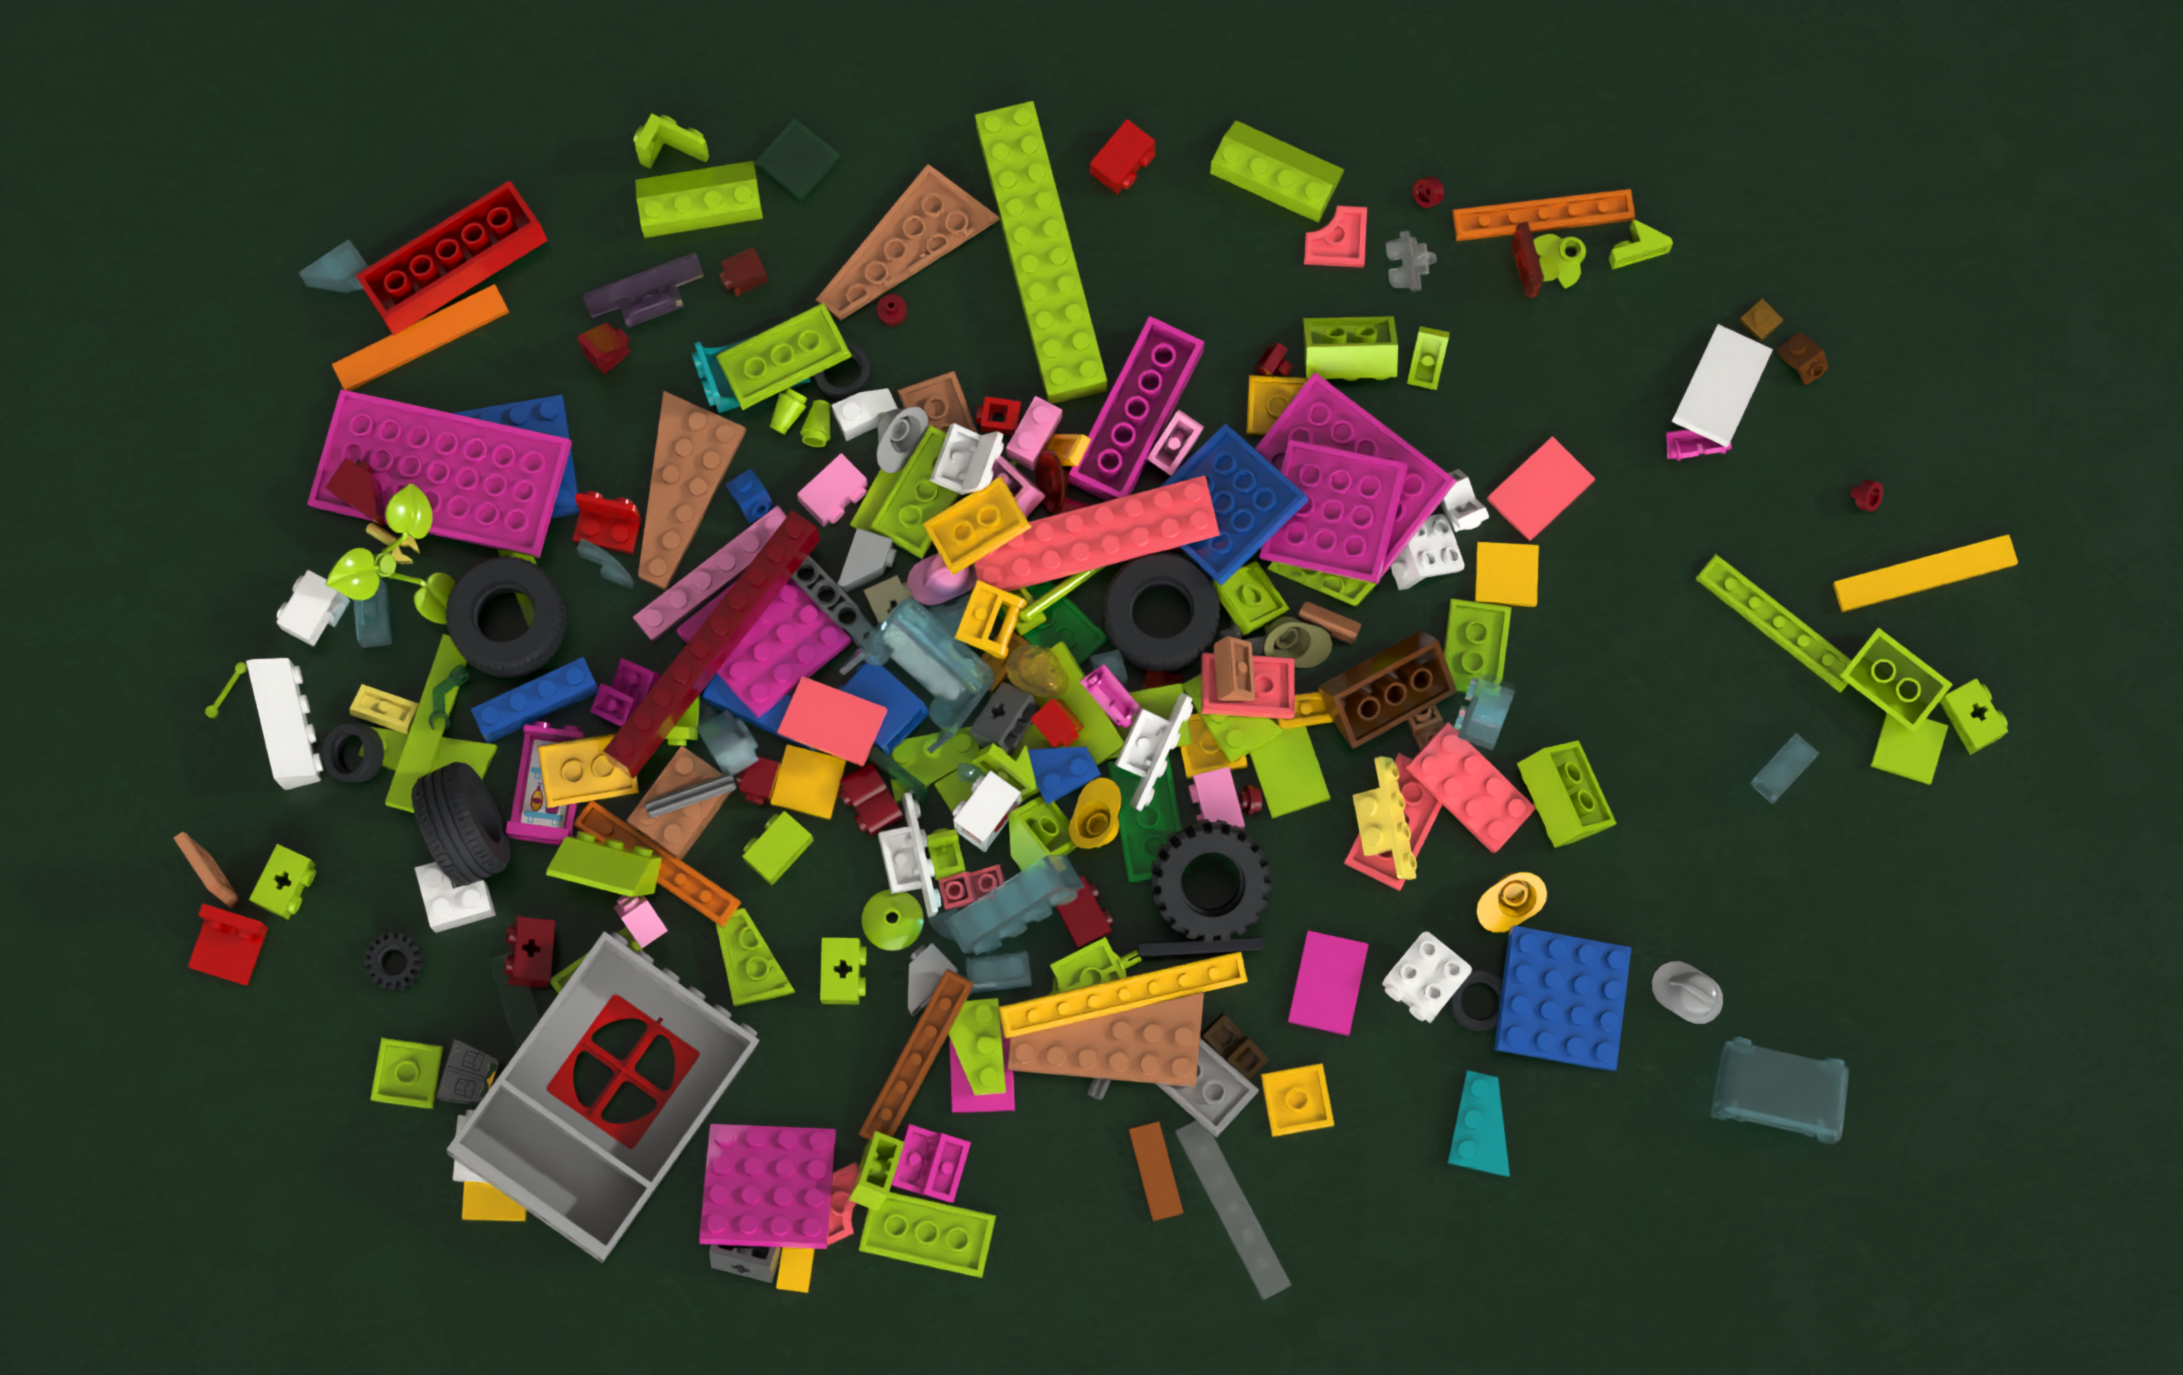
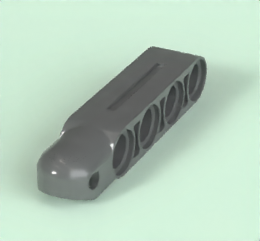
(840, 604)

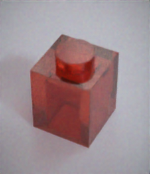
(743, 272)

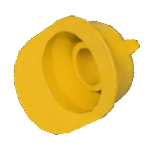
(1096, 814)
(1511, 901)

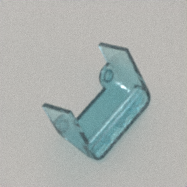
(934, 659)

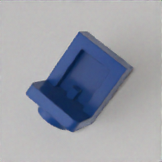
(750, 495)

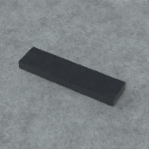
(1199, 946)

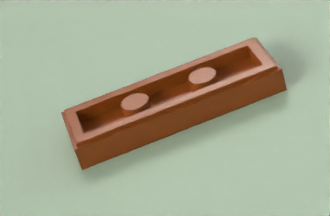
(1156, 1171)

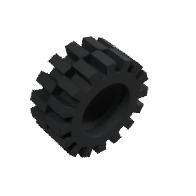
(381, 948)

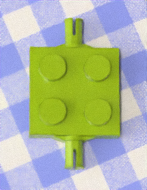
(1091, 966)

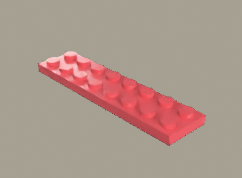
(1102, 535)

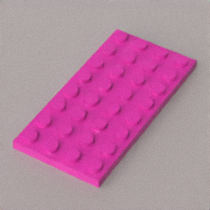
(479, 476)

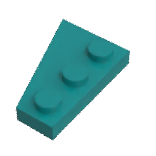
(1479, 1127)

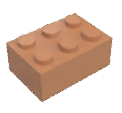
(682, 827)

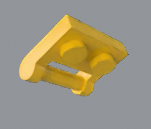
(980, 617)

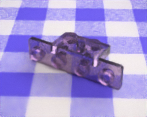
(645, 293)

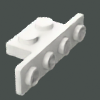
(1148, 746)
(906, 857)

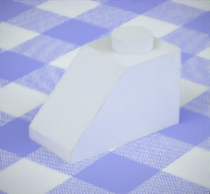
(862, 411)

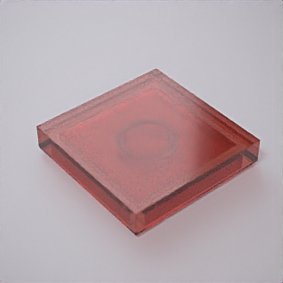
(1527, 260)

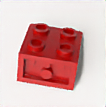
(607, 522)
(227, 945)

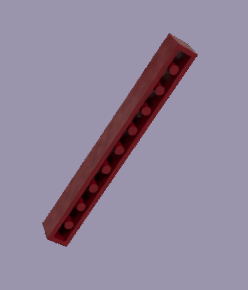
(712, 644)

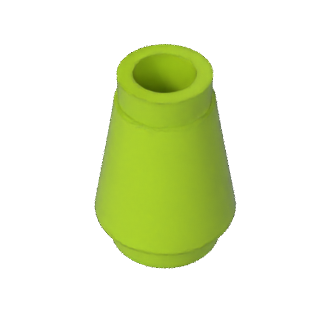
(787, 410)
(817, 425)

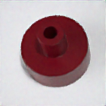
(1428, 191)
(891, 310)
(1868, 495)

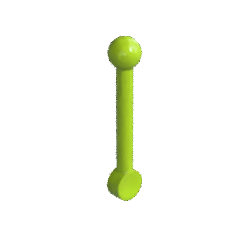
(212, 710)

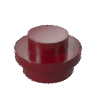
(1250, 799)

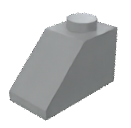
(866, 559)
(925, 975)

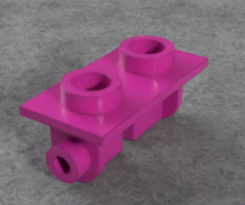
(1687, 443)
(1111, 696)

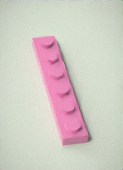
(708, 577)

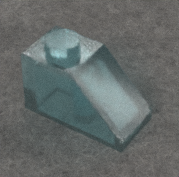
(336, 270)

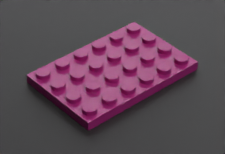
(1332, 420)

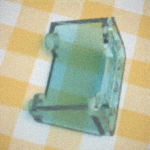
(1781, 1090)

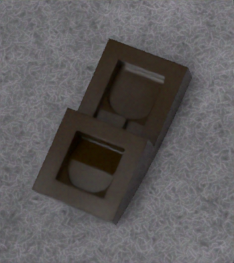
(1234, 1046)

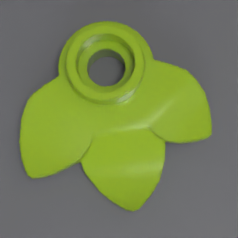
(1555, 261)

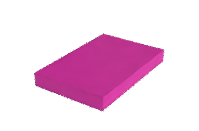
(1328, 983)
(962, 1094)

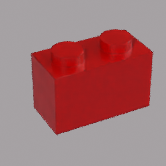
(1123, 157)

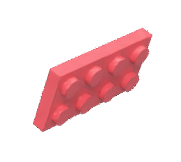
(1470, 788)
(1419, 813)

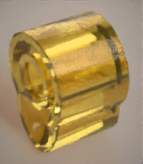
(1037, 670)

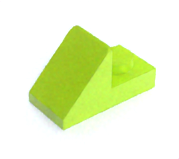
(1646, 245)
(1428, 357)
(1013, 769)

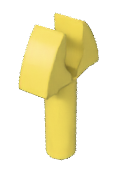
(387, 538)

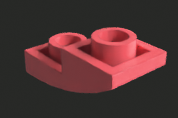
(968, 887)

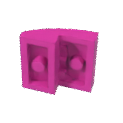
(626, 692)
(930, 1163)

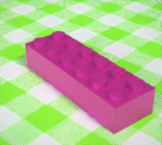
(1137, 410)

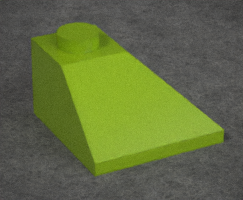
(1038, 832)

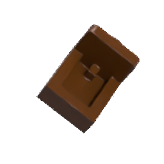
(1804, 357)

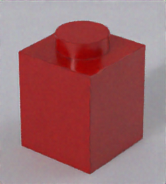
(1058, 723)

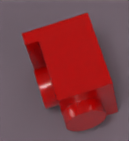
(1008, 409)

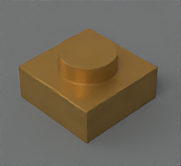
(1761, 320)

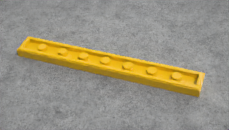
(1122, 994)

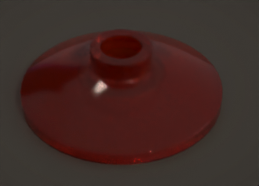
(1051, 480)

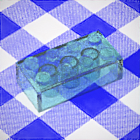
(1486, 710)
(1015, 904)

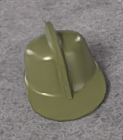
(1297, 640)

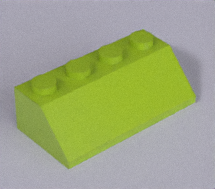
(1276, 171)
(698, 199)

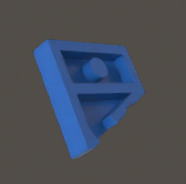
(1062, 770)

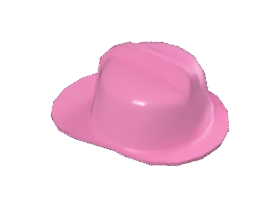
(934, 584)

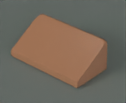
(1335, 624)
(1234, 670)

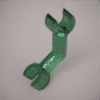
(456, 677)

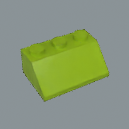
(1350, 347)
(1896, 680)
(1566, 793)
(606, 865)

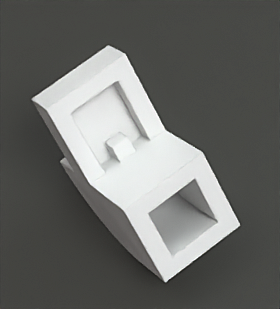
(1461, 505)

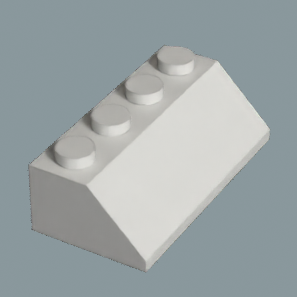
(285, 722)

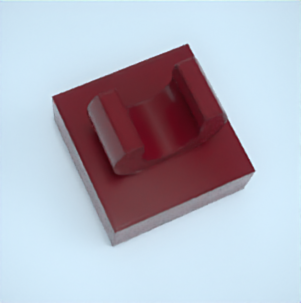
(1273, 361)

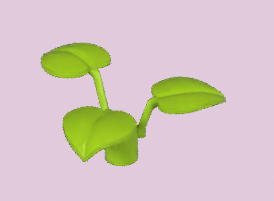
(359, 570)

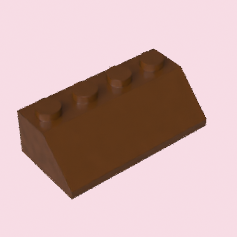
(1388, 688)

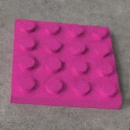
(1347, 514)
(781, 647)
(768, 1186)

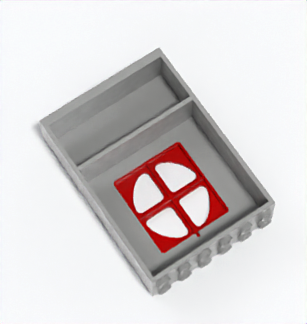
(561, 1156)

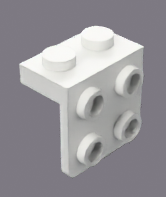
(966, 460)
(1428, 554)
(1426, 977)

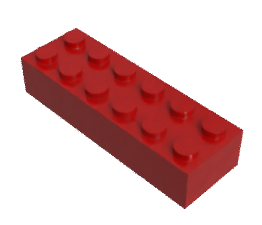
(451, 257)

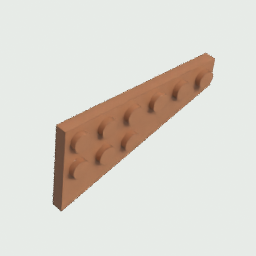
(915, 232)
(687, 470)
(1135, 1045)

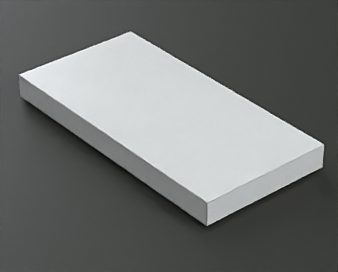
(1722, 385)

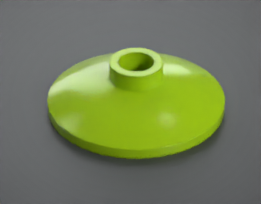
(892, 935)

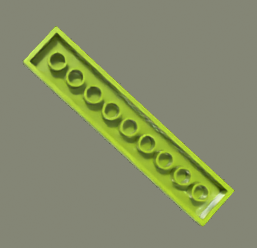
(1041, 253)

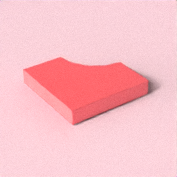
(1340, 241)
(841, 1208)

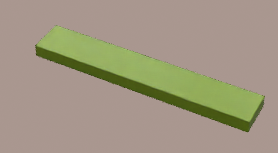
(1775, 621)
(422, 740)

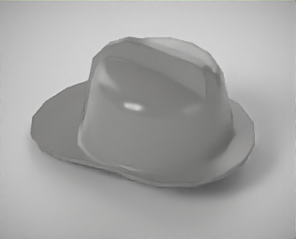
(899, 436)
(1687, 992)

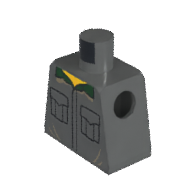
(468, 1075)

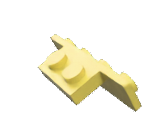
(1383, 819)

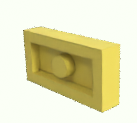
(384, 709)

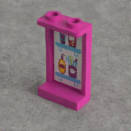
(530, 816)

